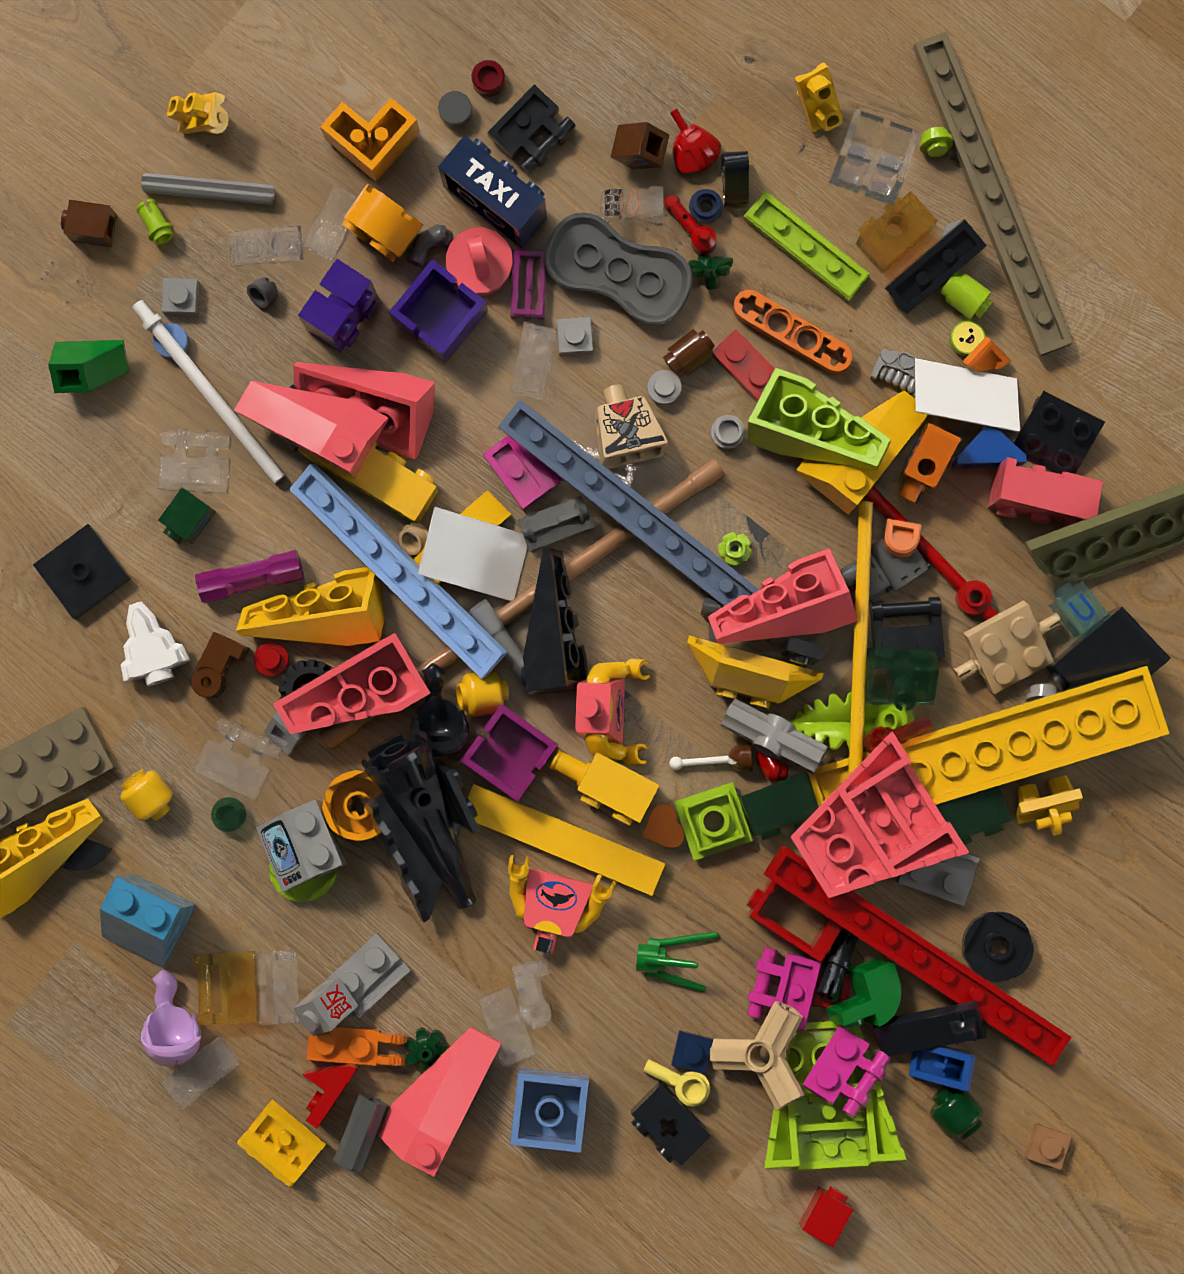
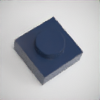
(692, 1051)

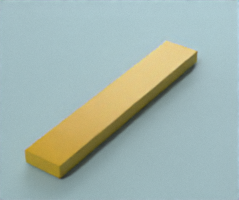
(565, 840)

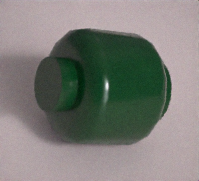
(956, 1112)

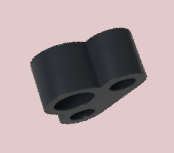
(735, 177)

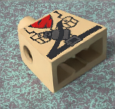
(627, 430)

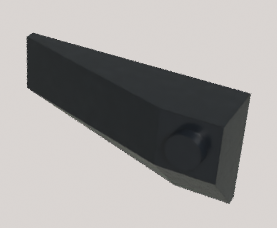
(551, 653)

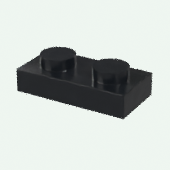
(801, 652)

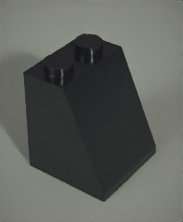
(1106, 650)

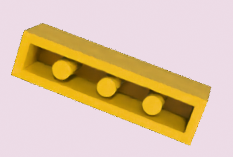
(389, 483)

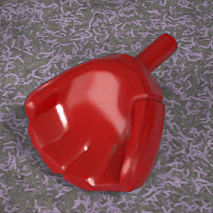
(693, 147)

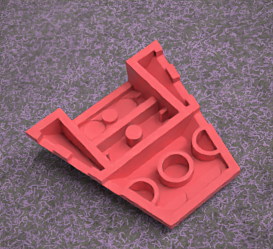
(875, 825)

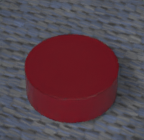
(488, 78)

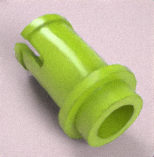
(158, 228)

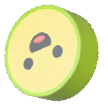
(966, 337)

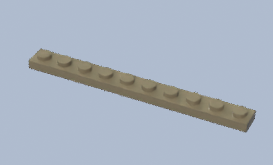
(992, 195)

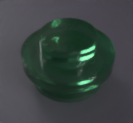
(228, 814)

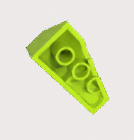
(806, 424)

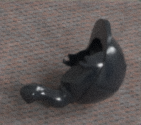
(439, 717)

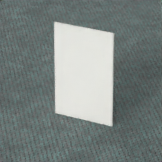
(966, 395)
(473, 554)

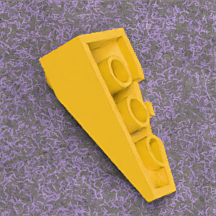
(39, 850)

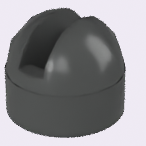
(262, 292)

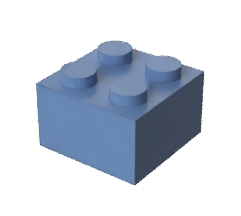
(549, 1110)

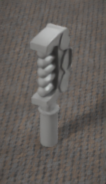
(896, 369)

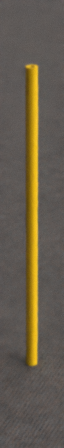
(860, 635)

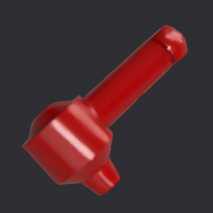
(702, 237)

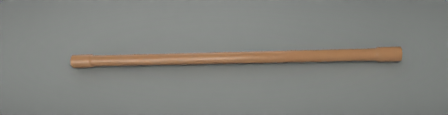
(693, 484)

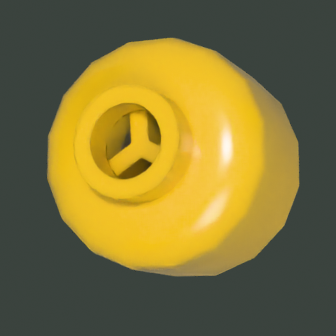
(483, 695)
(146, 795)

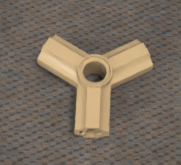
(745, 1055)

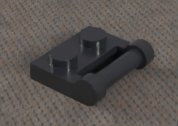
(909, 637)

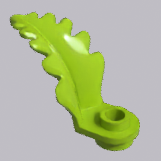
(835, 719)

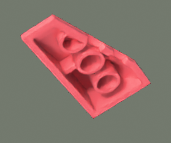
(799, 602)
(433, 1107)

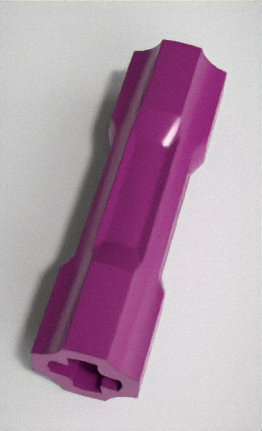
(226, 582)

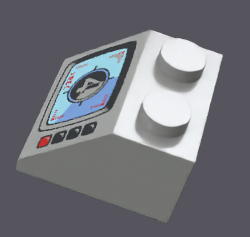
(301, 845)

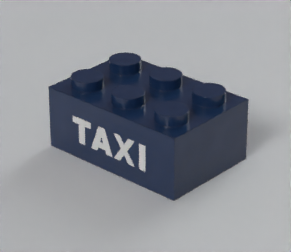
(493, 190)

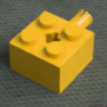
(608, 784)

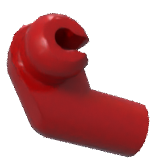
(772, 767)

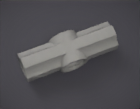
(774, 736)

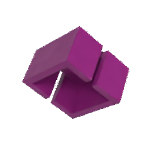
(509, 753)

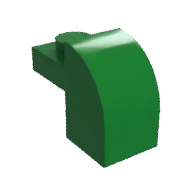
(876, 995)

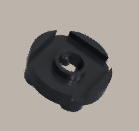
(1016, 940)

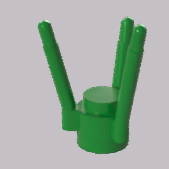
(652, 958)

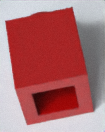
(826, 1215)

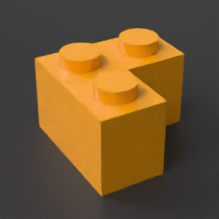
(372, 144)

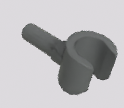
(709, 607)

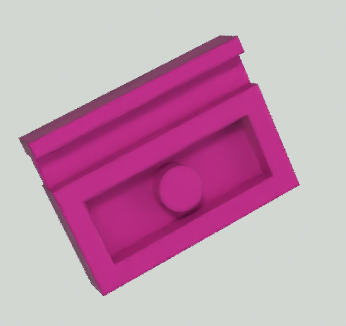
(521, 472)

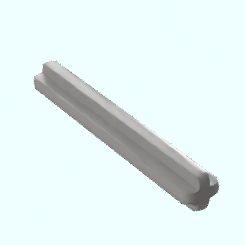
(208, 188)

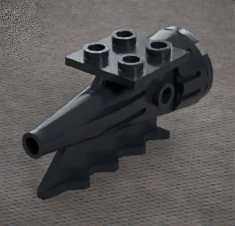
(420, 820)

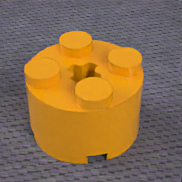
(383, 221)
(339, 802)

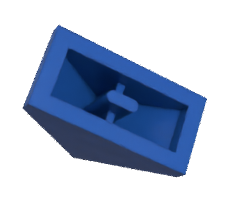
(988, 451)
(944, 1066)

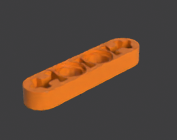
(788, 337)

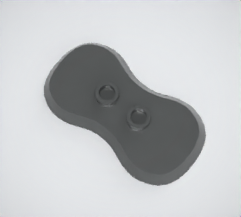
(642, 279)

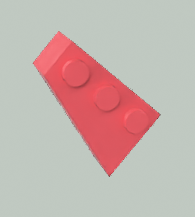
(1043, 494)

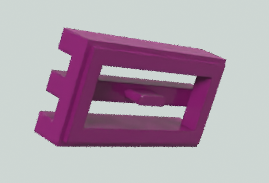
(528, 312)

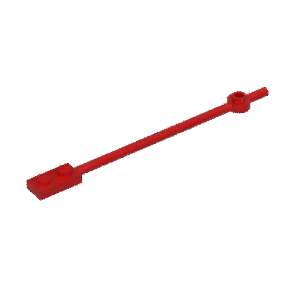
(753, 373)

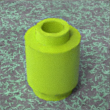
(966, 295)

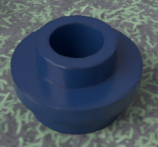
(710, 197)

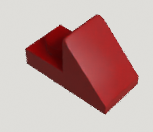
(333, 1081)

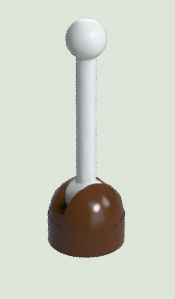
(739, 758)

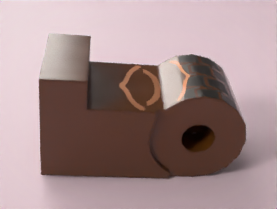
(214, 664)

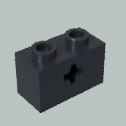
(689, 1131)

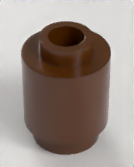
(689, 353)

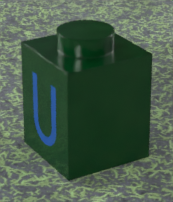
(185, 517)

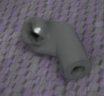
(426, 240)

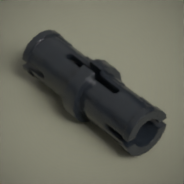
(837, 965)

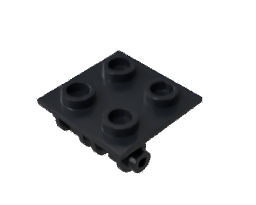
(1058, 434)

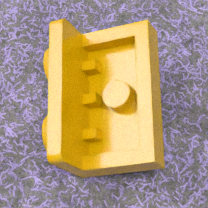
(281, 1143)

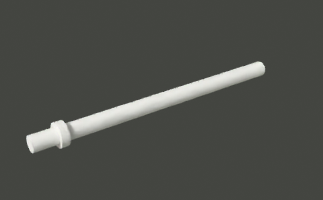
(153, 323)

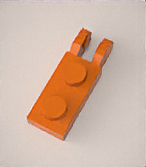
(354, 1046)

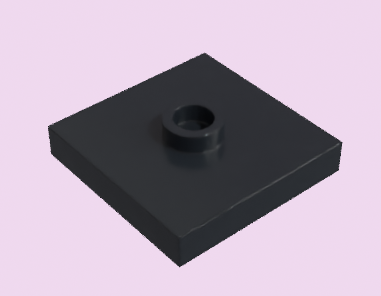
(81, 571)

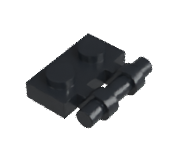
(524, 121)

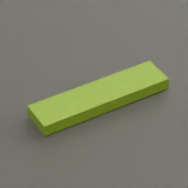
(806, 246)

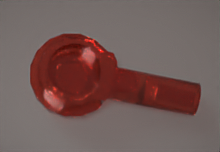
(902, 733)

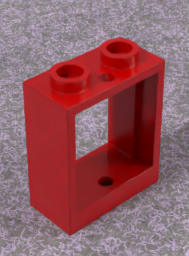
(821, 942)

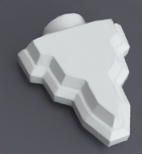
(150, 649)

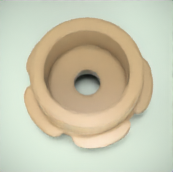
(413, 538)

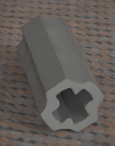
(360, 1132)

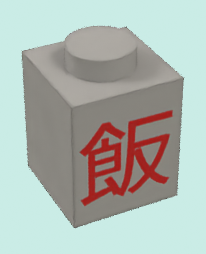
(325, 1007)

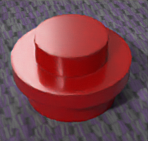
(271, 659)

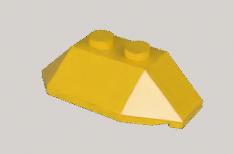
(749, 674)

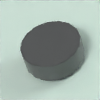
(455, 109)

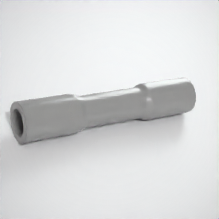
(489, 620)

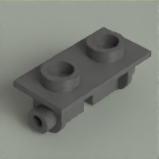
(555, 523)

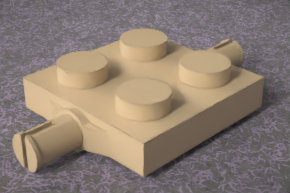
(1008, 647)

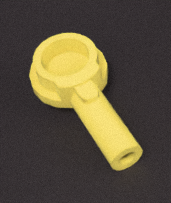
(691, 1087)

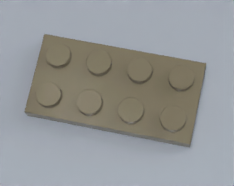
(50, 765)

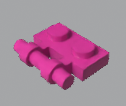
(796, 985)
(837, 1064)

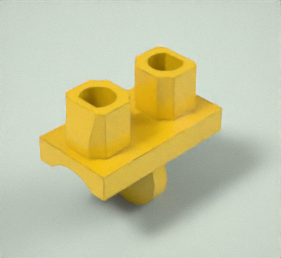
(819, 99)
(199, 113)
(1048, 810)

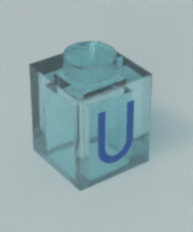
(1077, 608)

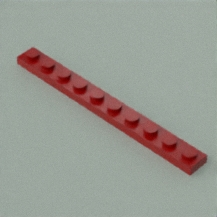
(920, 957)

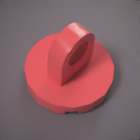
(480, 260)

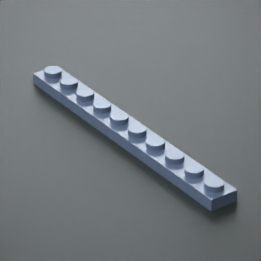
(624, 505)

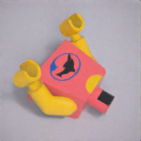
(602, 710)
(554, 903)

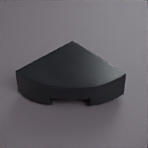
(87, 855)

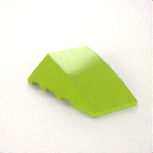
(820, 1136)

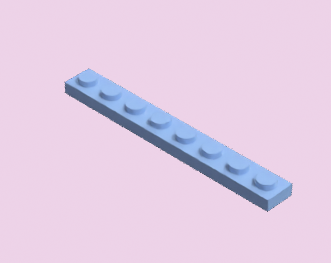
(398, 571)

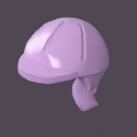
(169, 1032)

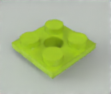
(692, 813)

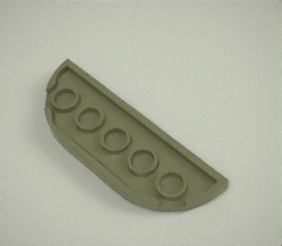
(1113, 538)

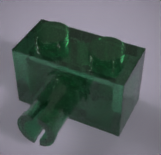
(901, 676)

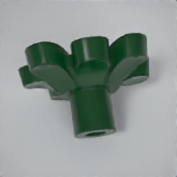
(711, 269)
(424, 1043)

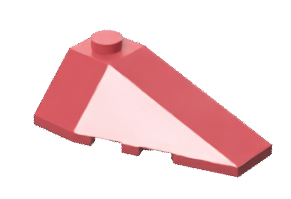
(399, 396)
(321, 424)
(362, 687)

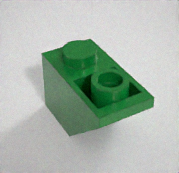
(86, 364)

